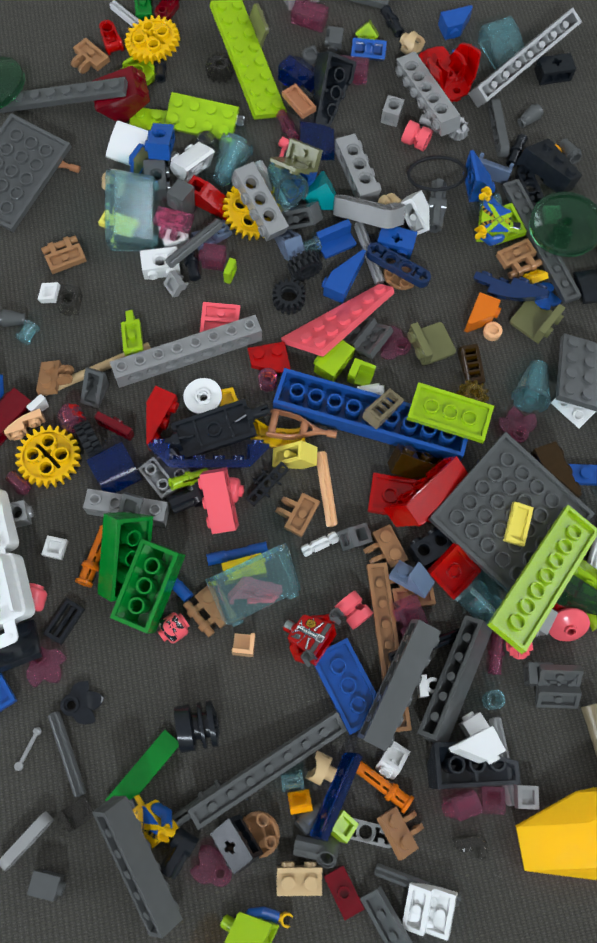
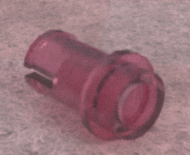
(21, 486)

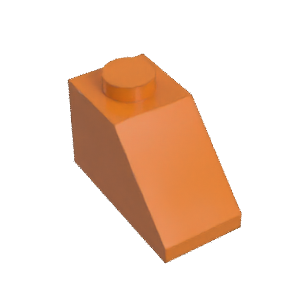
(483, 312)

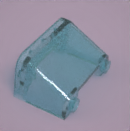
(129, 211)
(254, 584)

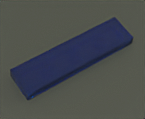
(335, 796)

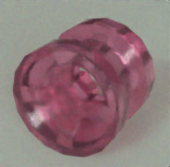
(265, 383)

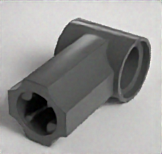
(322, 851)

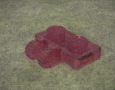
(174, 220)

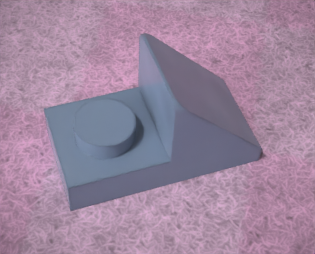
(412, 578)

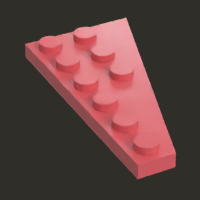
(332, 327)

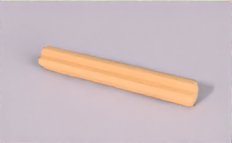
(326, 489)

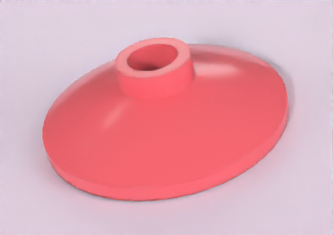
(570, 624)

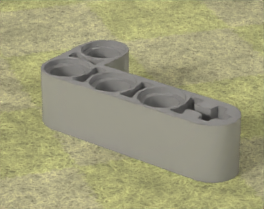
(369, 212)

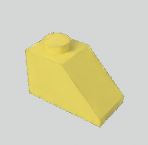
(295, 455)

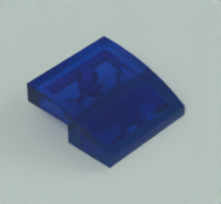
(320, 137)
(114, 469)

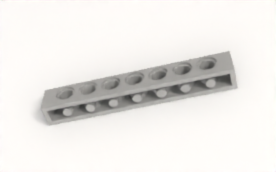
(524, 57)
(186, 351)

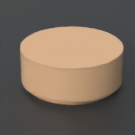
(492, 331)

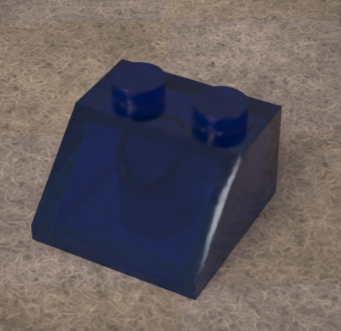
(297, 71)

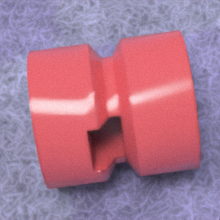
(416, 135)
(354, 609)

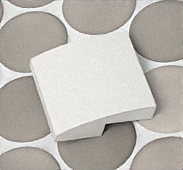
(124, 141)
(429, 910)

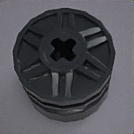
(196, 726)

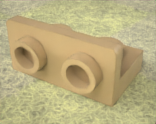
(299, 879)

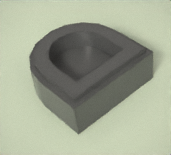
(310, 54)

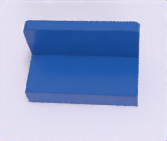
(336, 239)

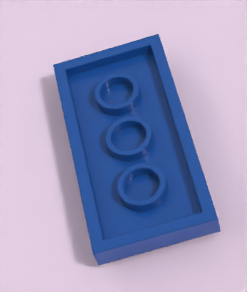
(346, 684)

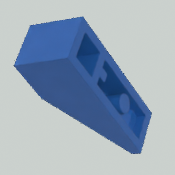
(342, 278)

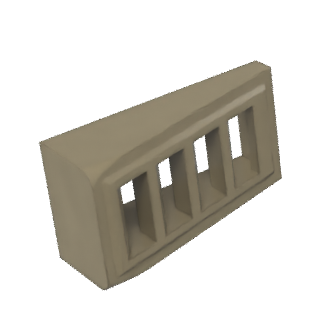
(375, 417)

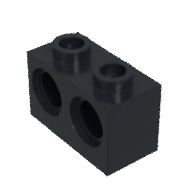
(433, 549)

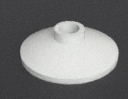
(202, 388)

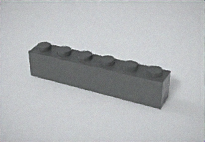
(455, 680)
(399, 684)
(138, 866)

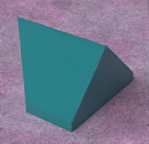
(322, 191)

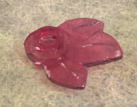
(390, 349)
(517, 422)
(47, 668)
(211, 863)

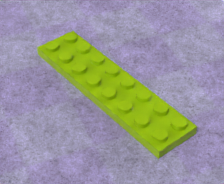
(247, 58)
(543, 579)

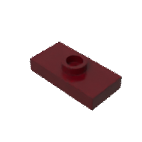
(114, 425)
(343, 892)

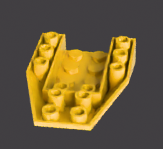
(562, 837)

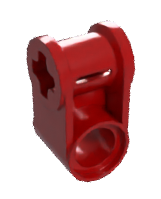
(110, 37)

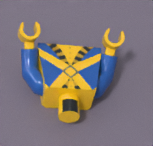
(155, 820)

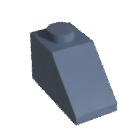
(290, 244)

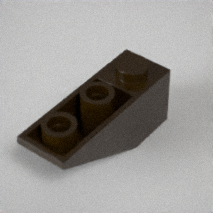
(552, 458)
(411, 463)

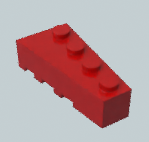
(427, 493)

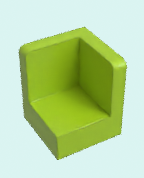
(367, 31)
(361, 373)
(344, 827)

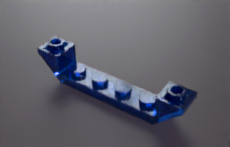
(162, 451)

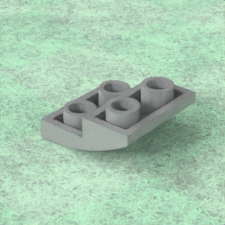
(158, 474)

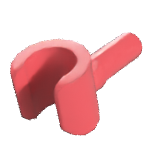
(283, 143)

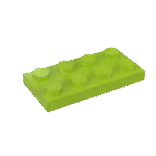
(197, 115)
(450, 412)

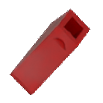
(208, 197)
(158, 411)

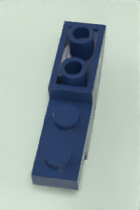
(518, 290)

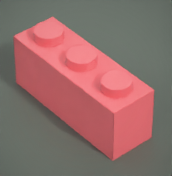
(218, 500)

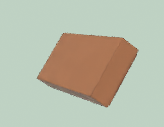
(299, 101)

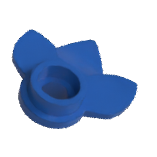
(552, 300)

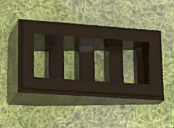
(463, 354)

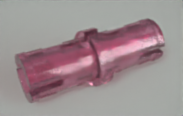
(284, 119)
(496, 654)

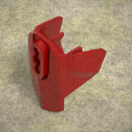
(454, 70)

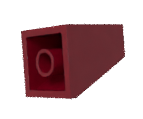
(136, 96)

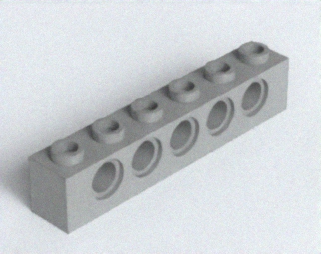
(428, 94)

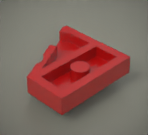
(269, 356)

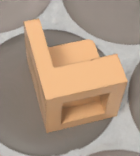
(243, 645)

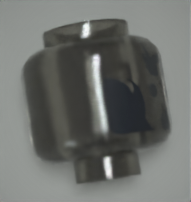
(208, 139)

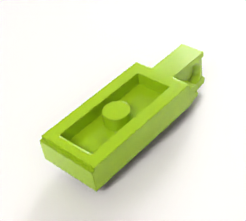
(131, 334)

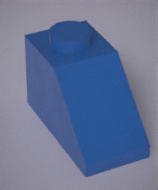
(454, 21)

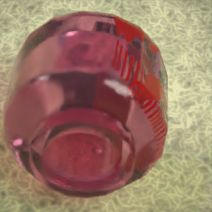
(69, 416)

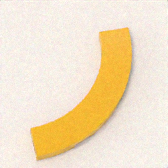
(229, 396)

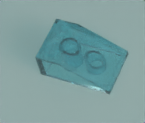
(500, 40)
(479, 601)

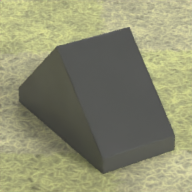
(94, 387)

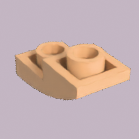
(18, 428)

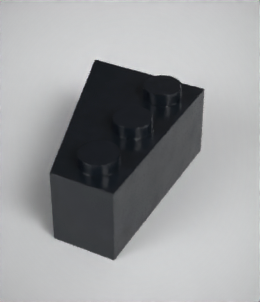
(550, 165)

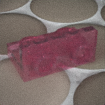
(408, 609)

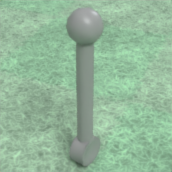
(19, 765)

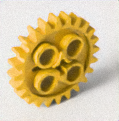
(152, 39)
(236, 216)
(34, 468)

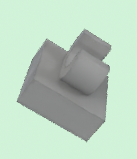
(174, 283)
(526, 797)

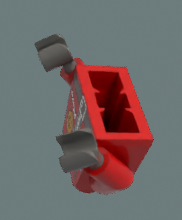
(312, 636)

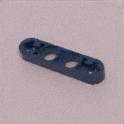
(396, 267)

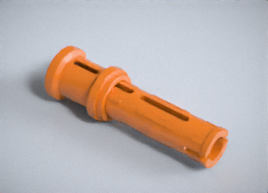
(90, 568)
(403, 800)

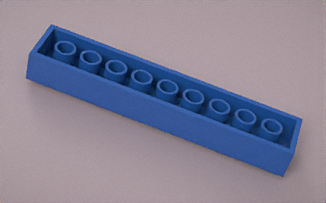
(343, 409)

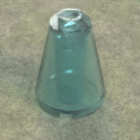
(232, 154)
(287, 187)
(533, 388)

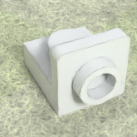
(392, 761)

